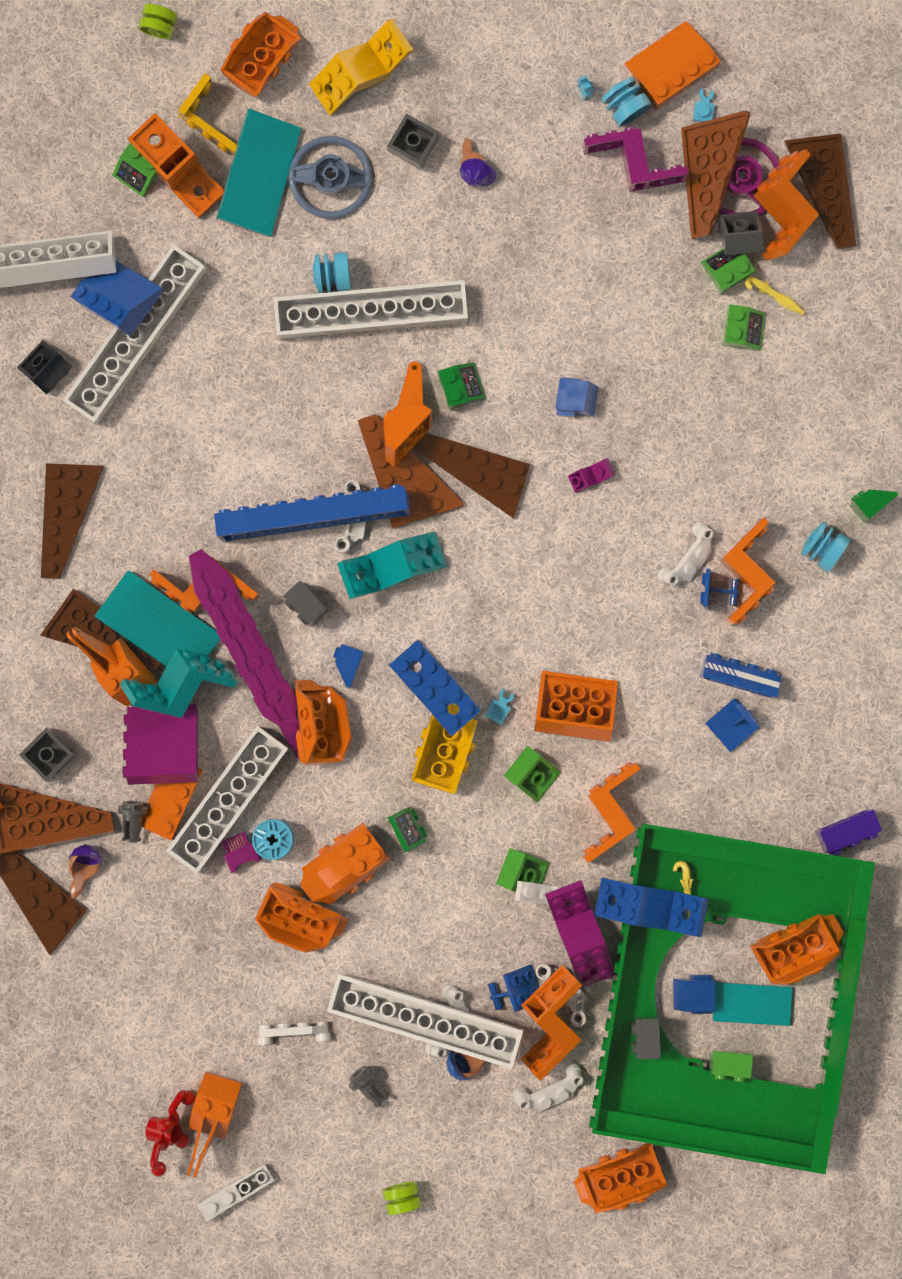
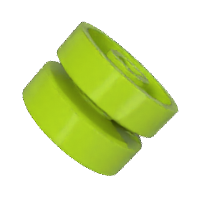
(157, 21)
(401, 1198)

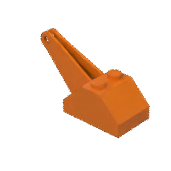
(408, 420)
(112, 663)
(212, 1111)

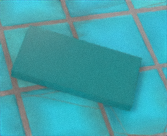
(752, 1004)

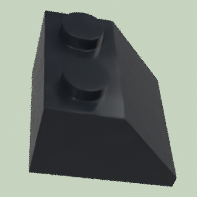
(44, 367)

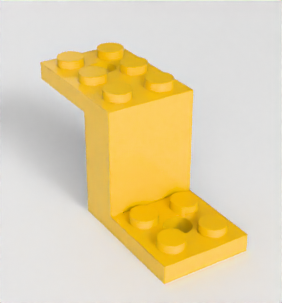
(360, 67)

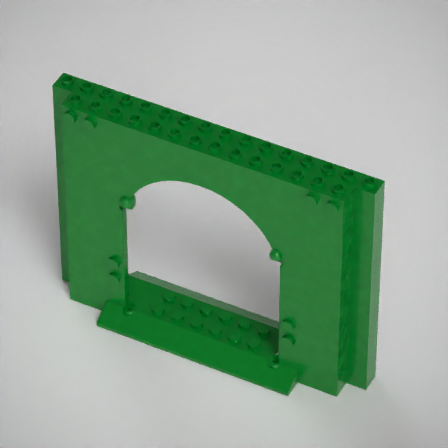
(681, 1103)

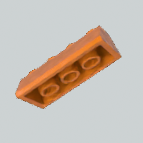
(168, 807)

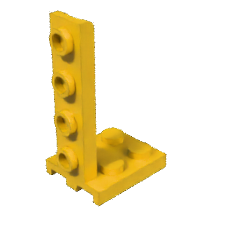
(191, 104)

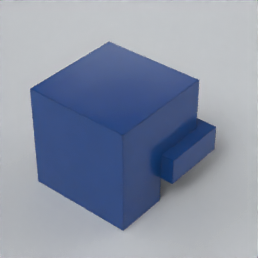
(576, 397)
(694, 994)

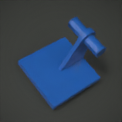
(705, 596)
(732, 724)
(520, 986)

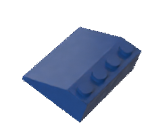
(118, 297)

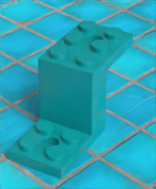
(392, 565)
(178, 683)

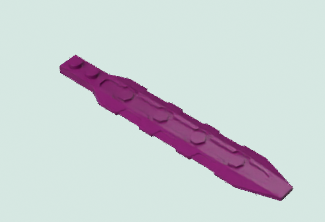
(239, 634)

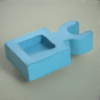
(585, 87)
(703, 110)
(498, 709)

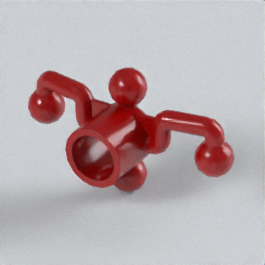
(167, 1131)

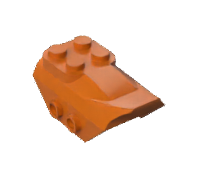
(260, 52)
(322, 723)
(343, 865)
(297, 921)
(799, 949)
(620, 1179)

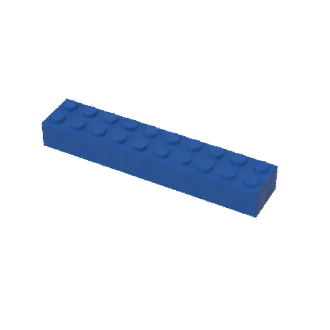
(312, 514)

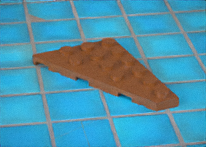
(710, 156)
(426, 491)
(41, 820)

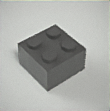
(413, 141)
(741, 233)
(306, 604)
(47, 754)
(647, 1037)

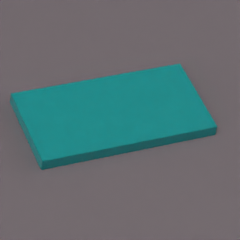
(258, 172)
(154, 621)

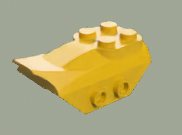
(443, 756)

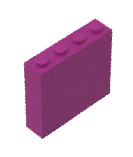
(160, 746)

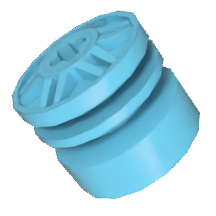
(625, 100)
(332, 272)
(825, 546)
(281, 831)

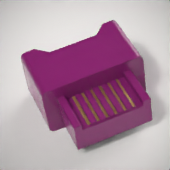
(239, 851)

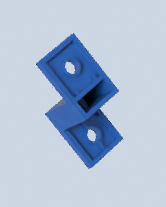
(434, 688)
(651, 907)

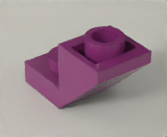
(591, 475)

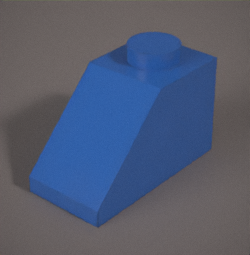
(347, 662)

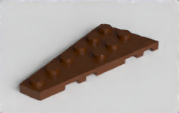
(827, 184)
(484, 472)
(65, 505)
(79, 613)
(43, 902)

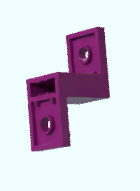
(634, 159)
(580, 934)

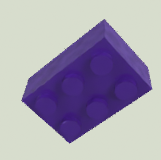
(849, 832)

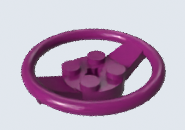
(754, 175)

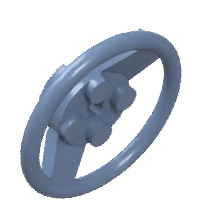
(315, 175)

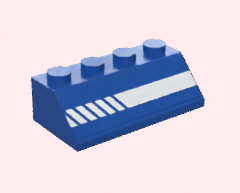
(740, 676)

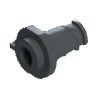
(132, 819)
(363, 1080)

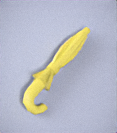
(782, 299)
(686, 881)

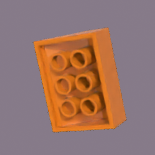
(672, 64)
(576, 706)

